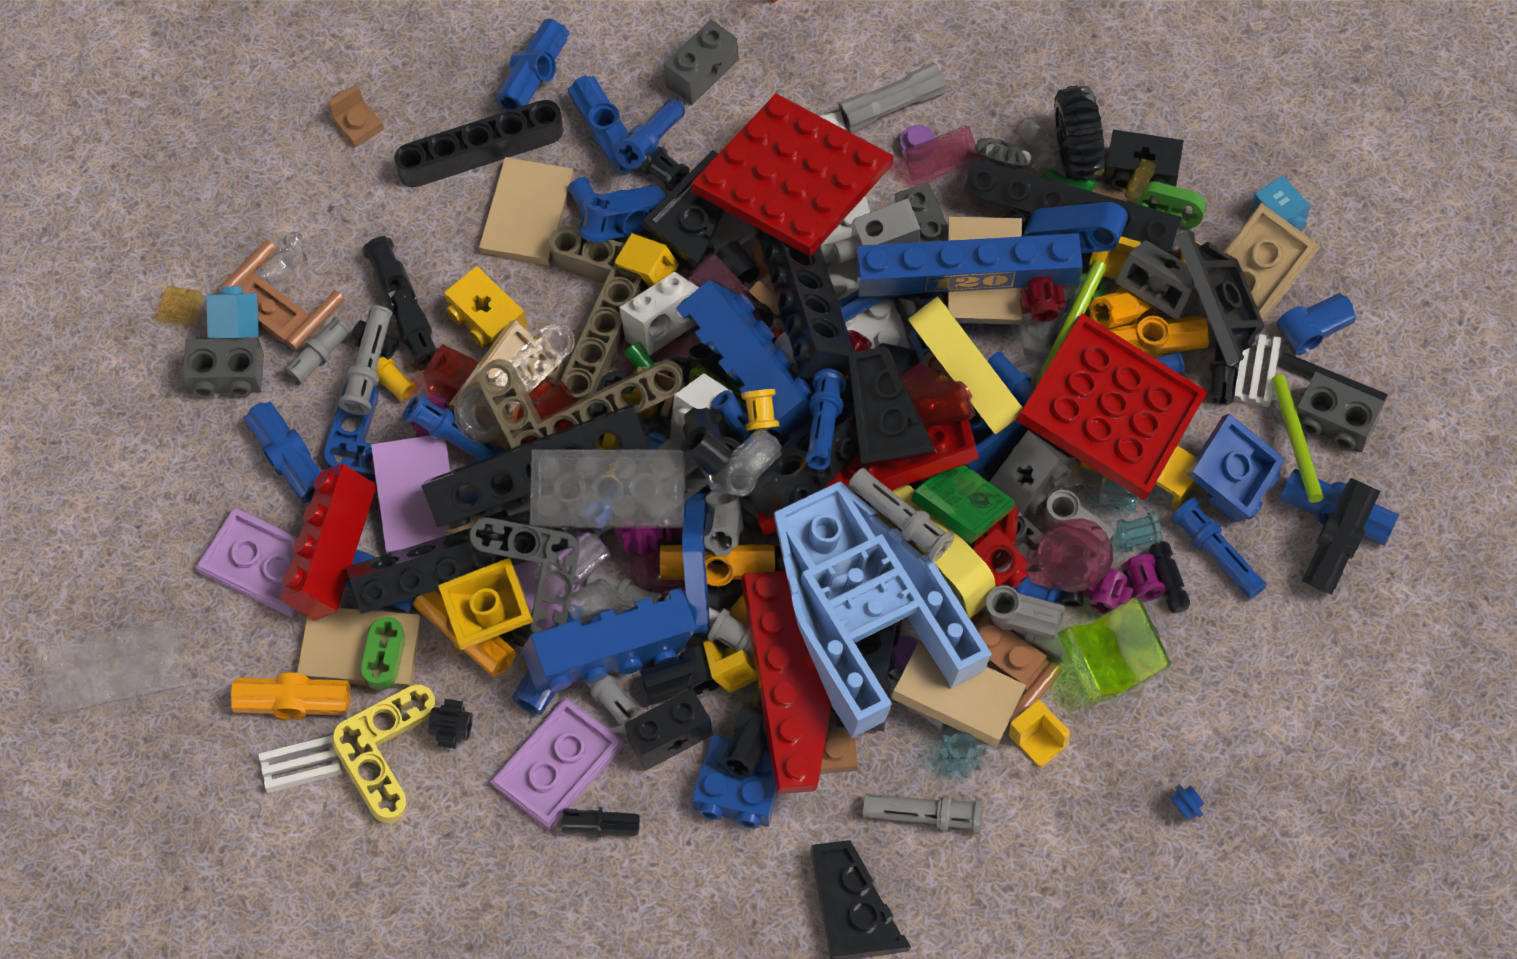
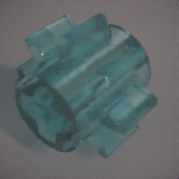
(953, 757)

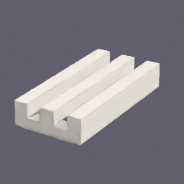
(1261, 343)
(297, 750)

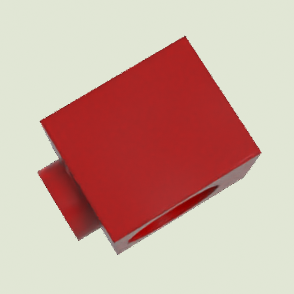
(993, 545)

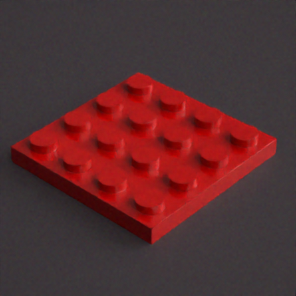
(792, 174)
(1112, 406)

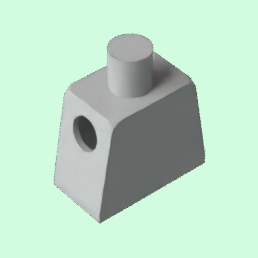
(883, 226)

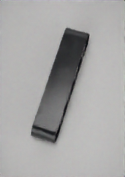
(491, 131)

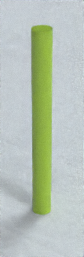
(1079, 306)
(1297, 438)

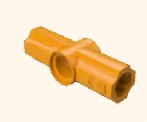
(1172, 334)
(740, 561)
(492, 654)
(290, 696)

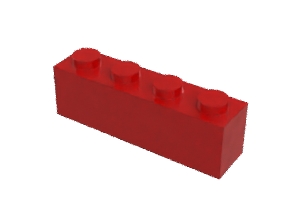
(327, 541)

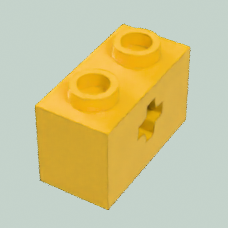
(482, 307)

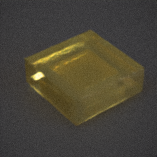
(1139, 180)
(180, 306)

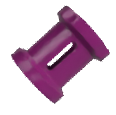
(1143, 565)

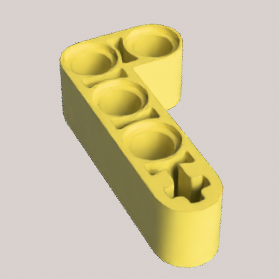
(966, 364)
(959, 565)

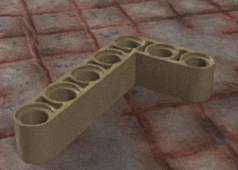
(605, 312)
(577, 412)

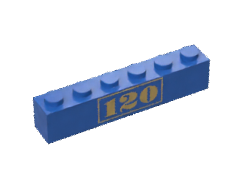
(967, 264)

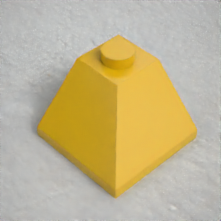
(485, 603)

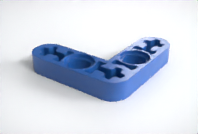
(353, 441)
(694, 563)

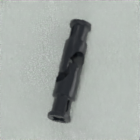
(411, 321)

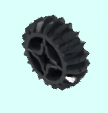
(1079, 133)

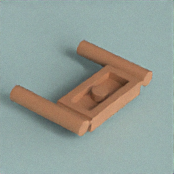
(275, 311)
(1017, 660)

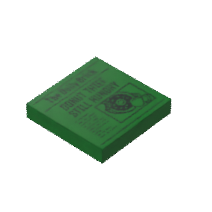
(963, 502)

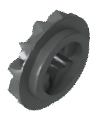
(1003, 153)

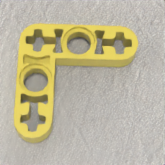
(371, 737)

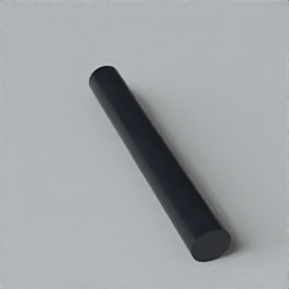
(1308, 369)

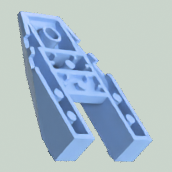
(855, 579)

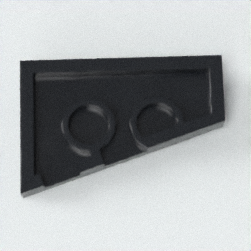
(685, 219)
(884, 410)
(851, 908)

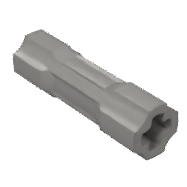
(915, 87)

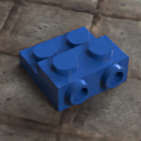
(1236, 469)
(721, 795)

